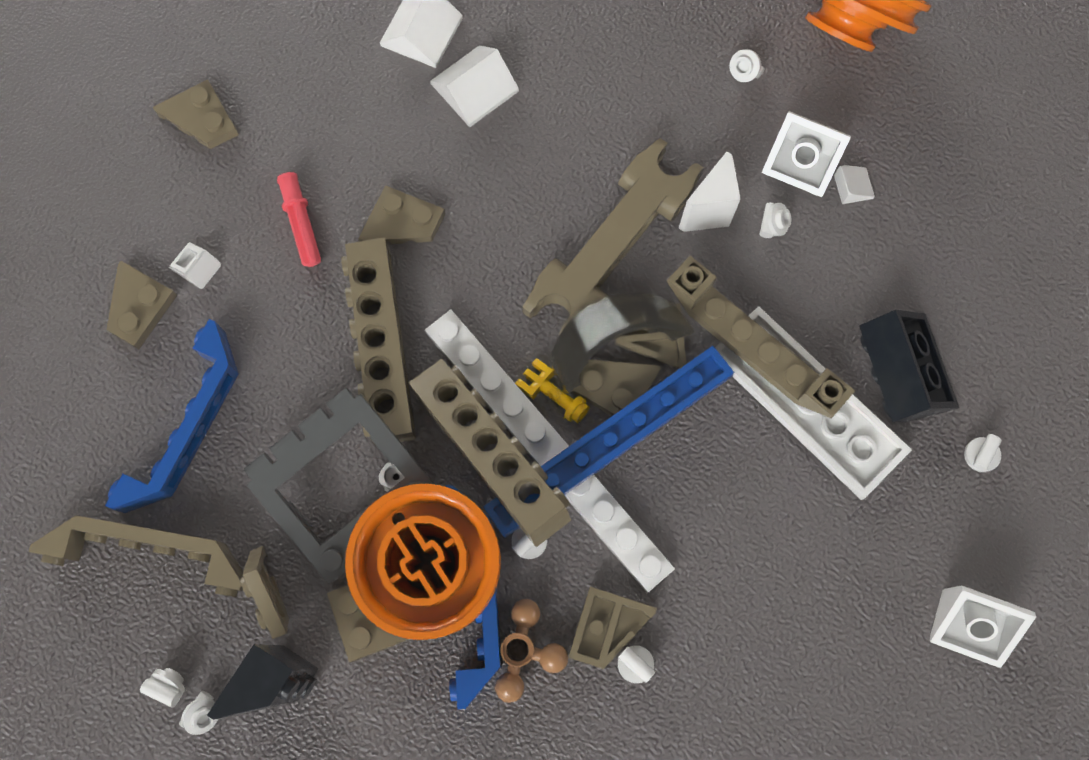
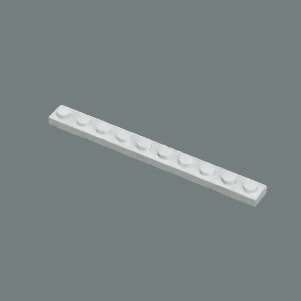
(542, 444)

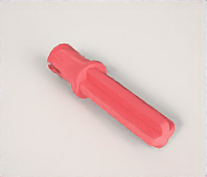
(299, 220)

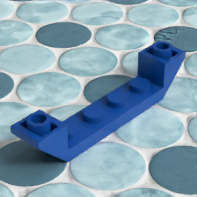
(131, 494)
(472, 681)

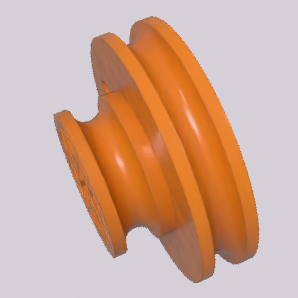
(857, 19)
(381, 576)

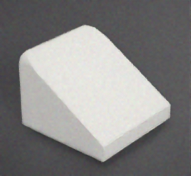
(853, 184)
(195, 265)

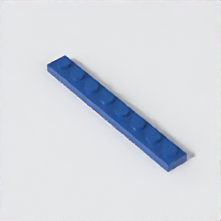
(625, 429)

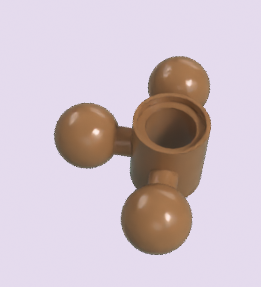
(552, 657)

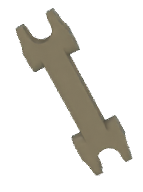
(648, 195)

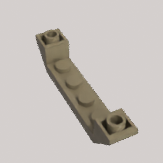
(754, 345)
(69, 539)

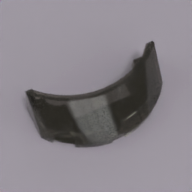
(606, 321)

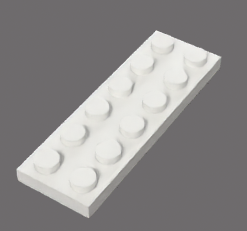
(850, 444)

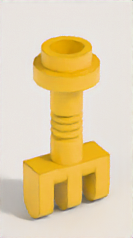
(575, 408)

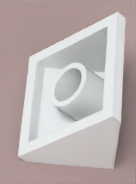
(422, 30)
(476, 84)
(806, 154)
(714, 199)
(979, 625)

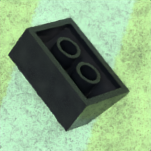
(907, 366)
(265, 680)

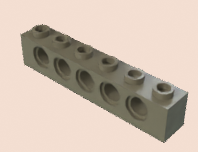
(375, 258)
(536, 519)

